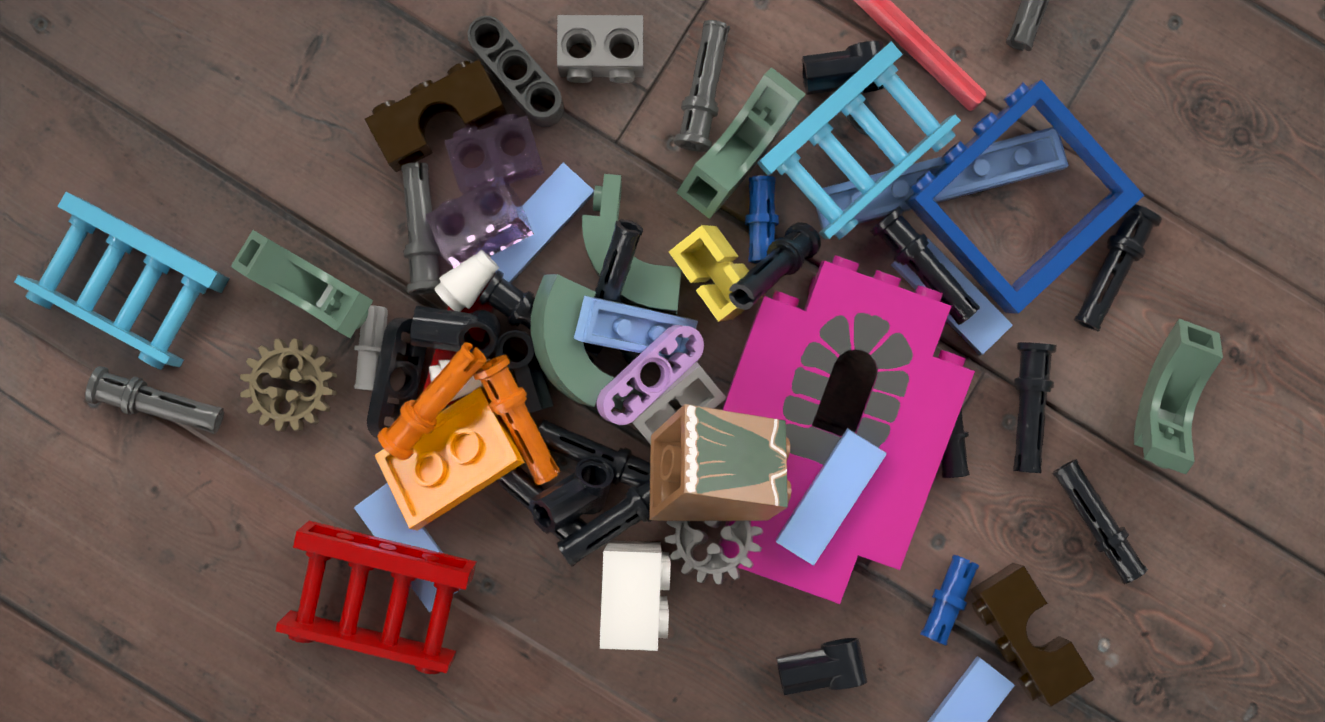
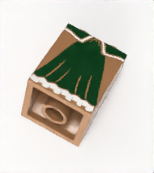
(718, 467)

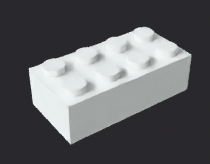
(631, 599)

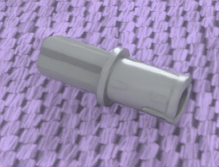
(370, 346)

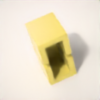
(710, 256)

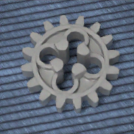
(716, 561)

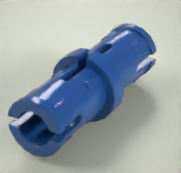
(761, 216)
(949, 599)

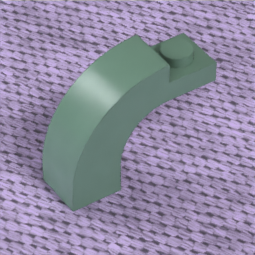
(742, 144)
(302, 284)
(646, 284)
(558, 353)
(1172, 394)

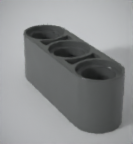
(509, 53)

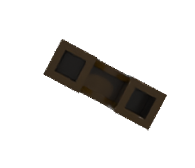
(402, 124)
(1048, 670)

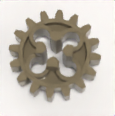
(275, 365)

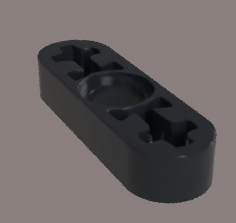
(387, 363)

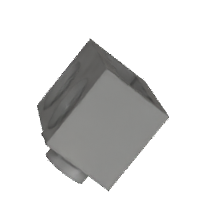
(601, 35)
(691, 388)

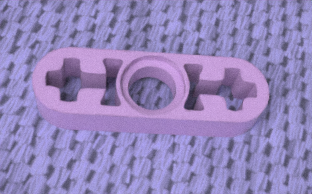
(634, 404)

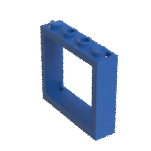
(1072, 245)

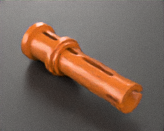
(508, 401)
(420, 415)

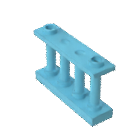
(850, 101)
(122, 239)

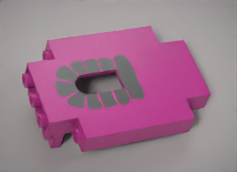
(905, 414)

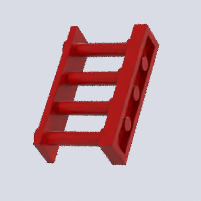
(363, 555)

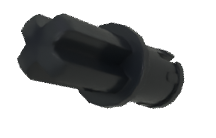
(955, 456)

